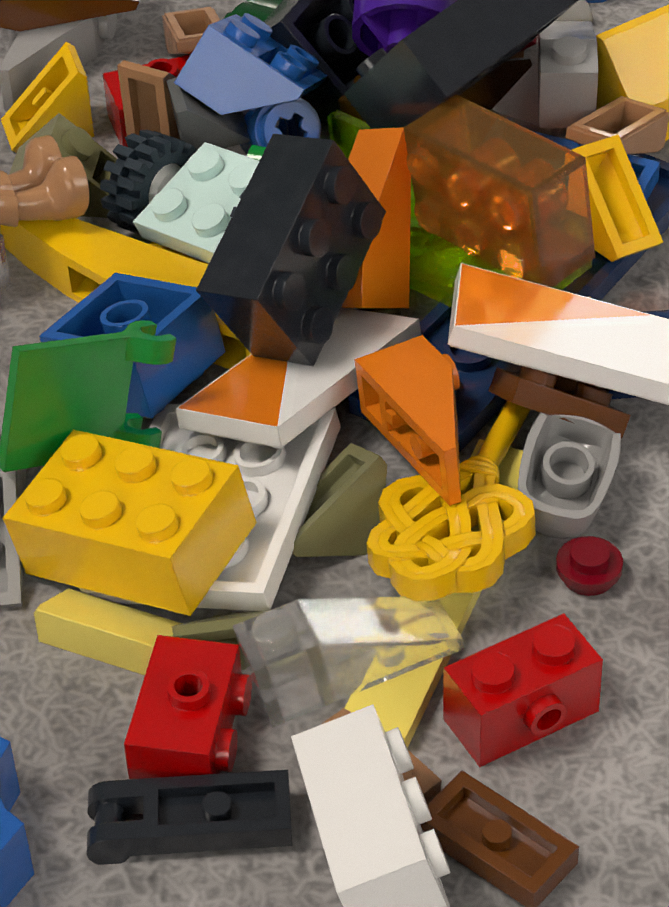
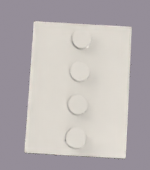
(280, 493)

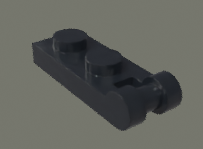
(188, 814)

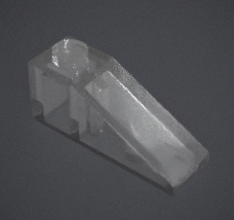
(338, 647)

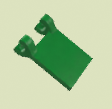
(79, 388)

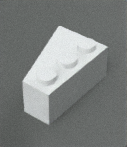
(371, 814)

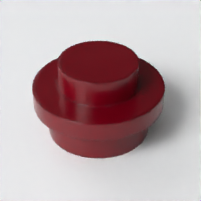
(589, 565)

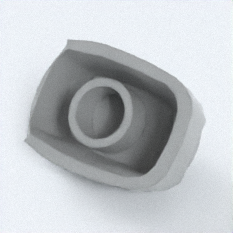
(567, 472)

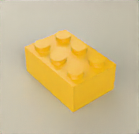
(131, 521)

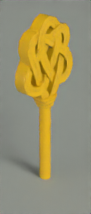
(430, 545)

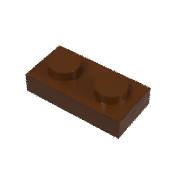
(538, 392)
(500, 840)

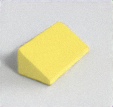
(100, 629)

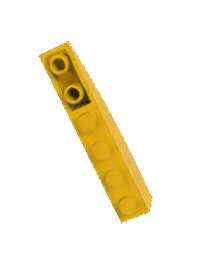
(83, 256)

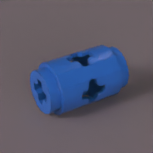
(293, 118)

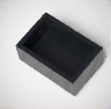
(292, 249)

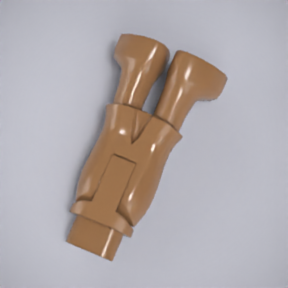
(45, 186)

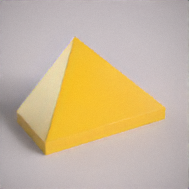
(617, 204)

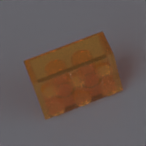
(500, 191)

